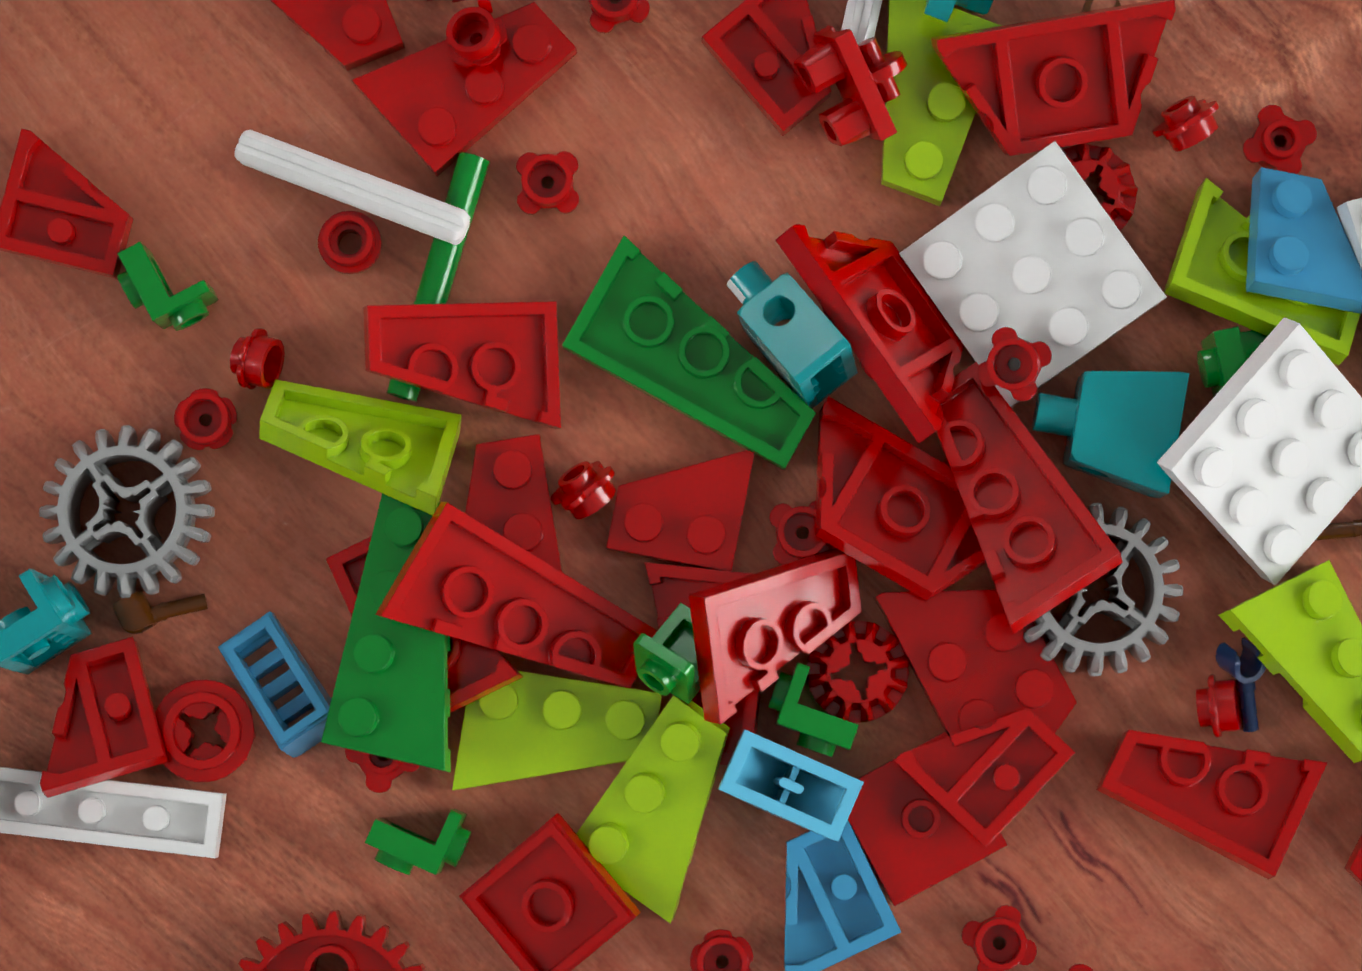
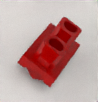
(862, 78)

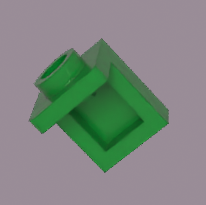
(147, 286)
(1224, 354)
(669, 658)
(817, 729)
(404, 848)

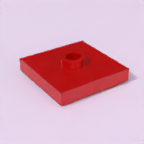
(910, 834)
(550, 901)

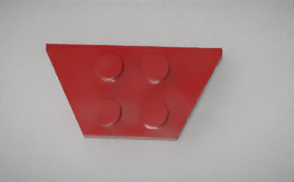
(1059, 75)
(884, 317)
(891, 504)
(973, 660)

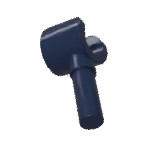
(1246, 671)

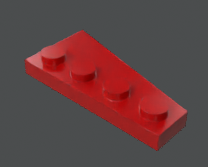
(500, 596)

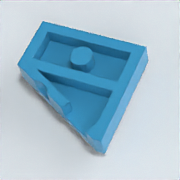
(1300, 244)
(831, 902)

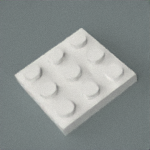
(1034, 260)
(1274, 451)

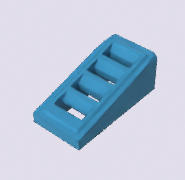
(309, 730)

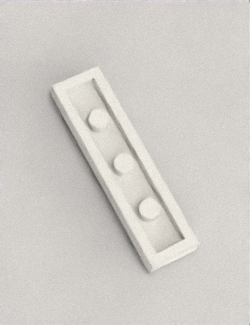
(114, 814)

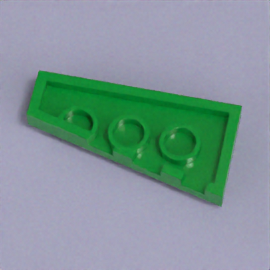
(673, 351)
(391, 675)

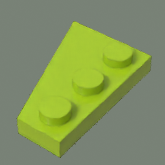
(931, 108)
(1213, 274)
(366, 439)
(1315, 644)
(550, 728)
(655, 807)

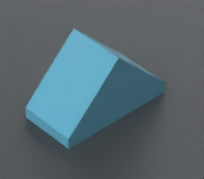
(790, 785)

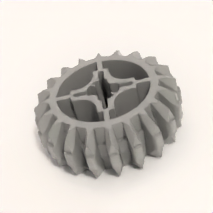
(103, 525)
(1121, 606)

